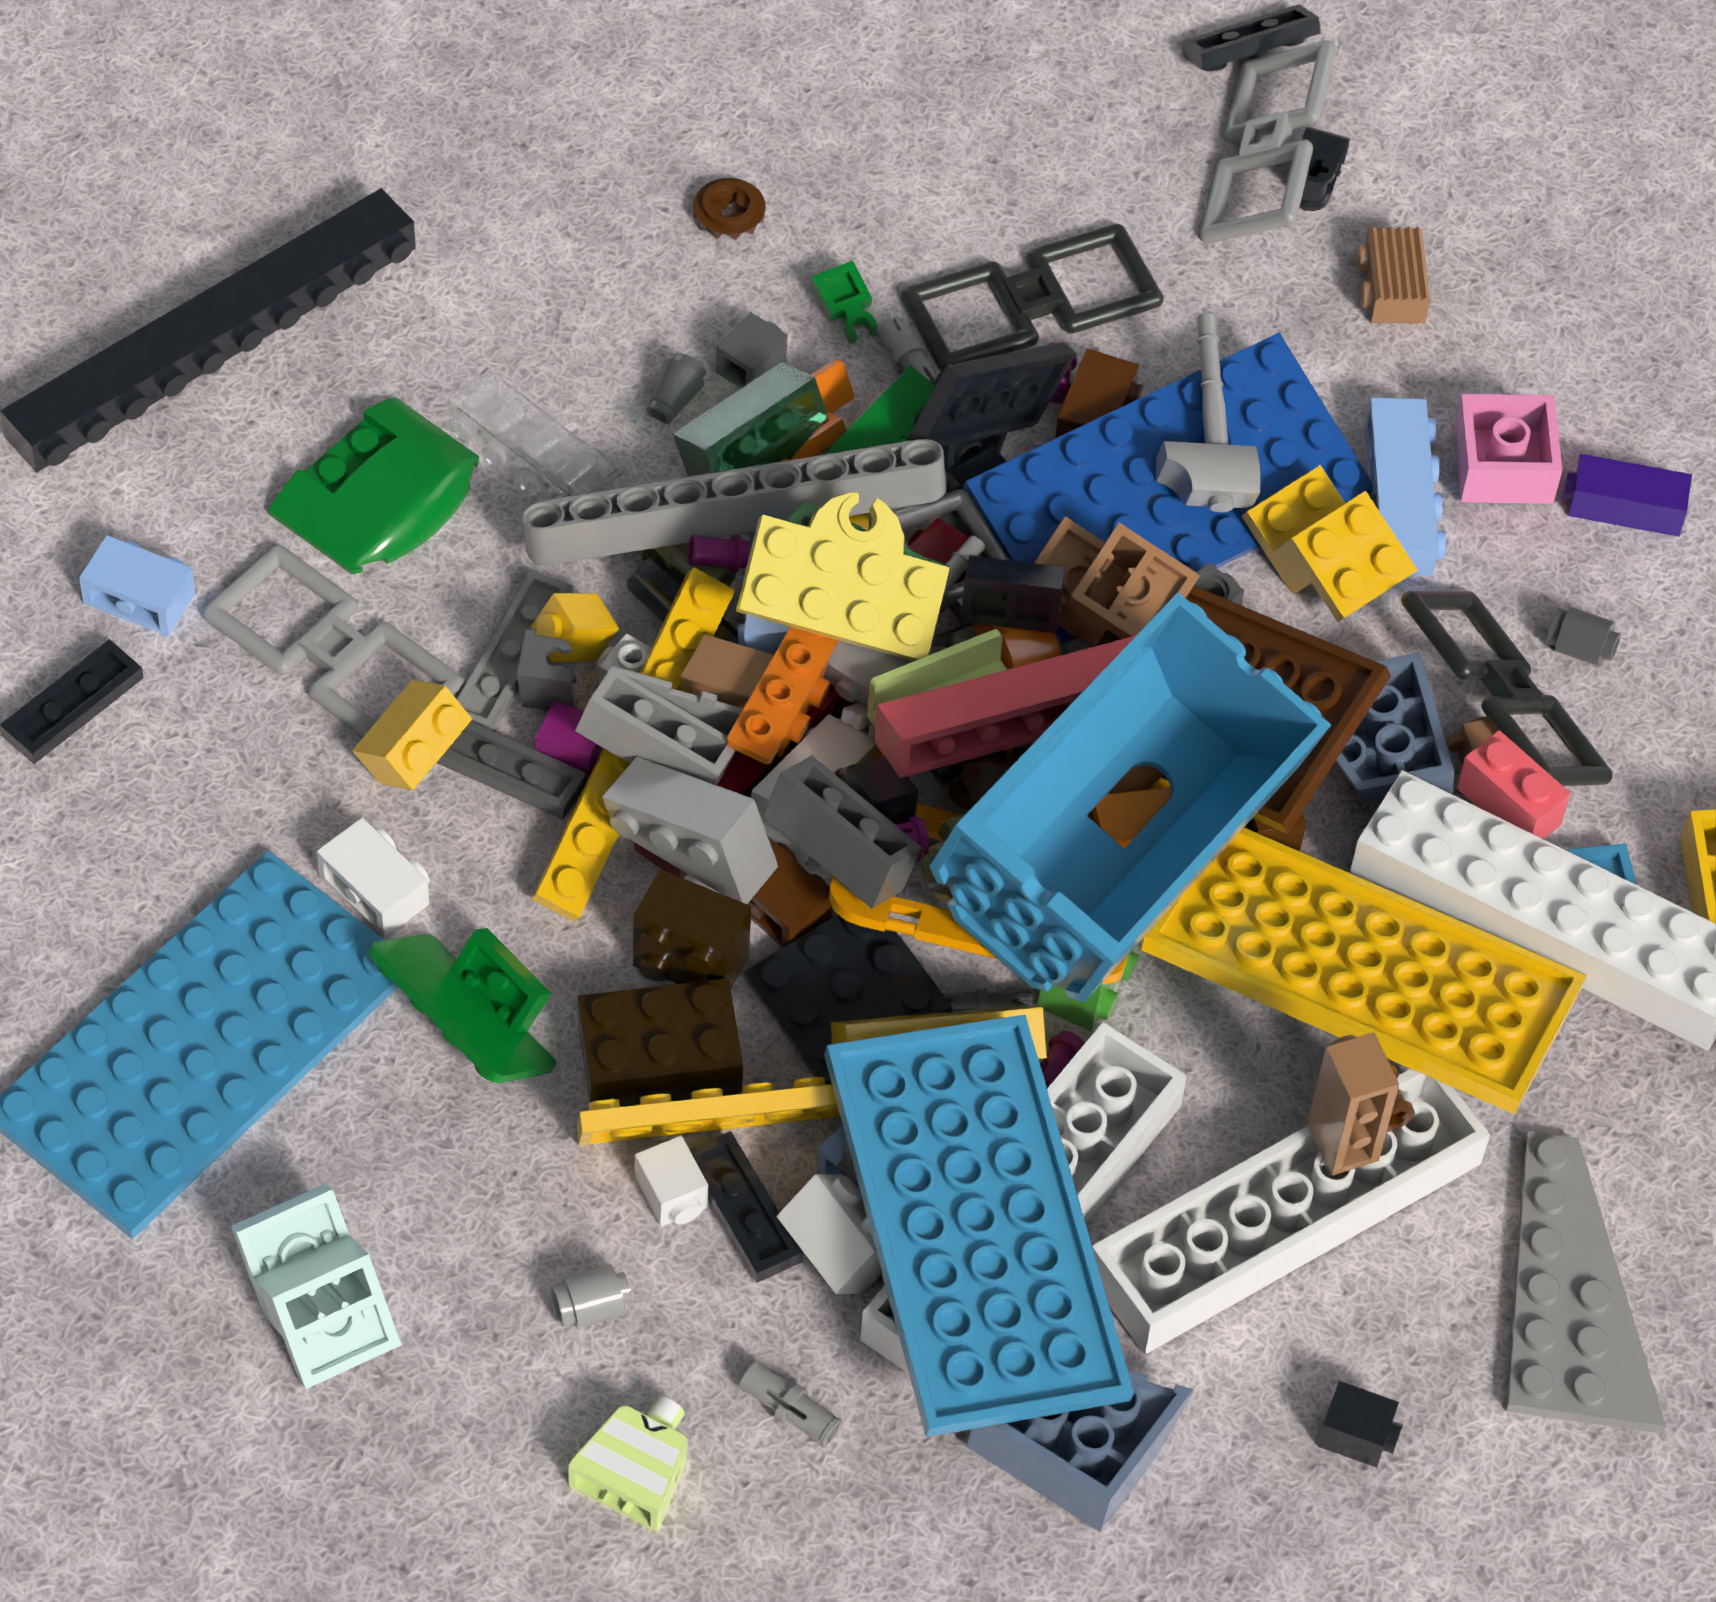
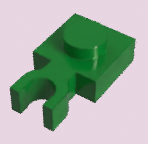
(845, 296)

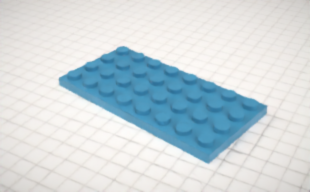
(196, 1044)
(977, 1225)

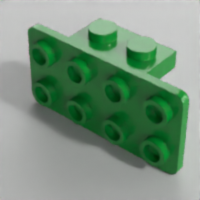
(477, 1001)

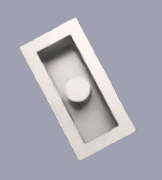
(374, 876)
(834, 1232)

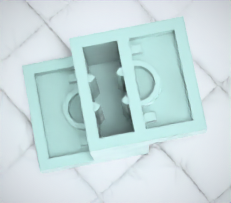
(316, 1285)

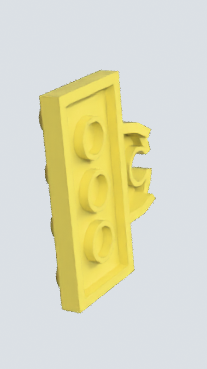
(844, 580)

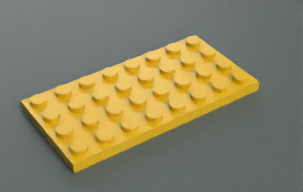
(1370, 963)

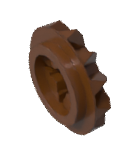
(718, 196)

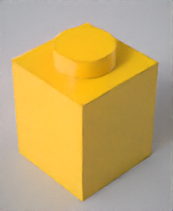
(578, 620)

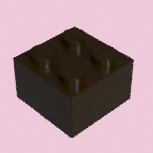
(689, 932)

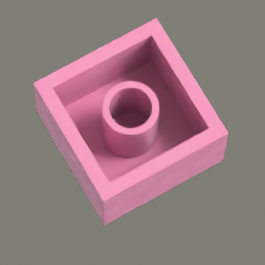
(1507, 448)

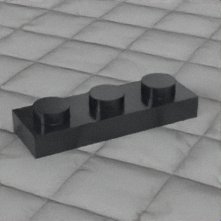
(1251, 38)
(71, 701)
(745, 1208)

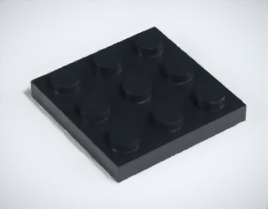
(837, 977)

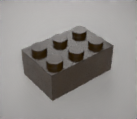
(660, 1042)

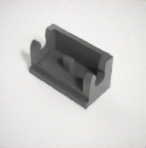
(538, 679)

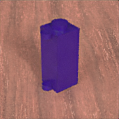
(1628, 494)

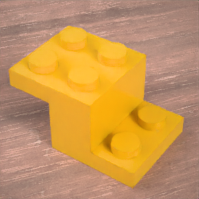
(1329, 543)

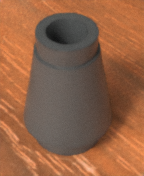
(676, 386)

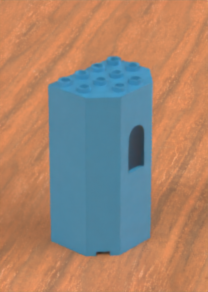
(1050, 883)

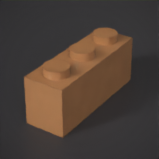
(1352, 1103)

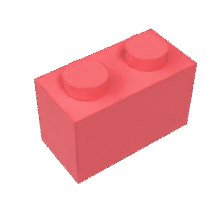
(1513, 786)

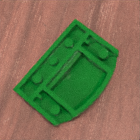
(378, 488)

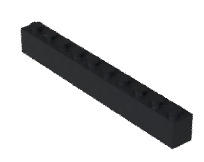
(208, 330)

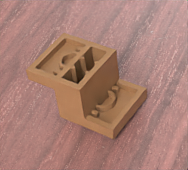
(1112, 582)

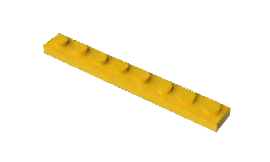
(588, 833)

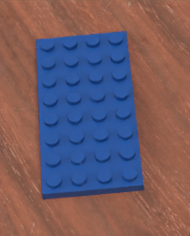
(1109, 465)

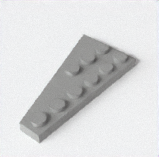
(1571, 1321)

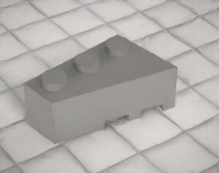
(652, 721)
(694, 827)

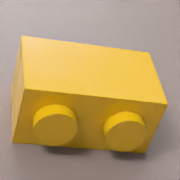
(412, 734)

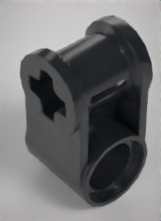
(1325, 166)

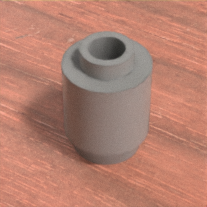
(591, 1297)

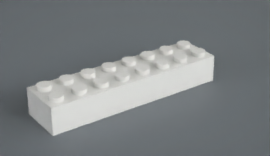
(1546, 900)
(1107, 1113)
(1277, 1216)

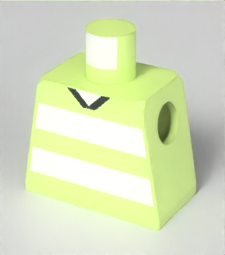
(634, 1462)

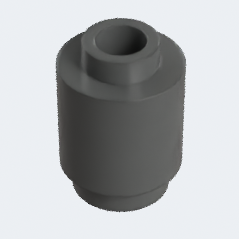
(1583, 635)

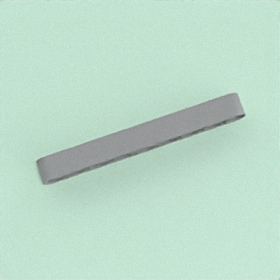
(728, 501)

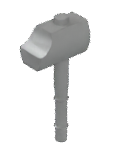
(1211, 471)
(854, 666)

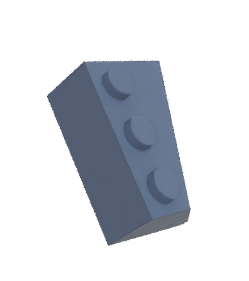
(1398, 735)
(1089, 1455)

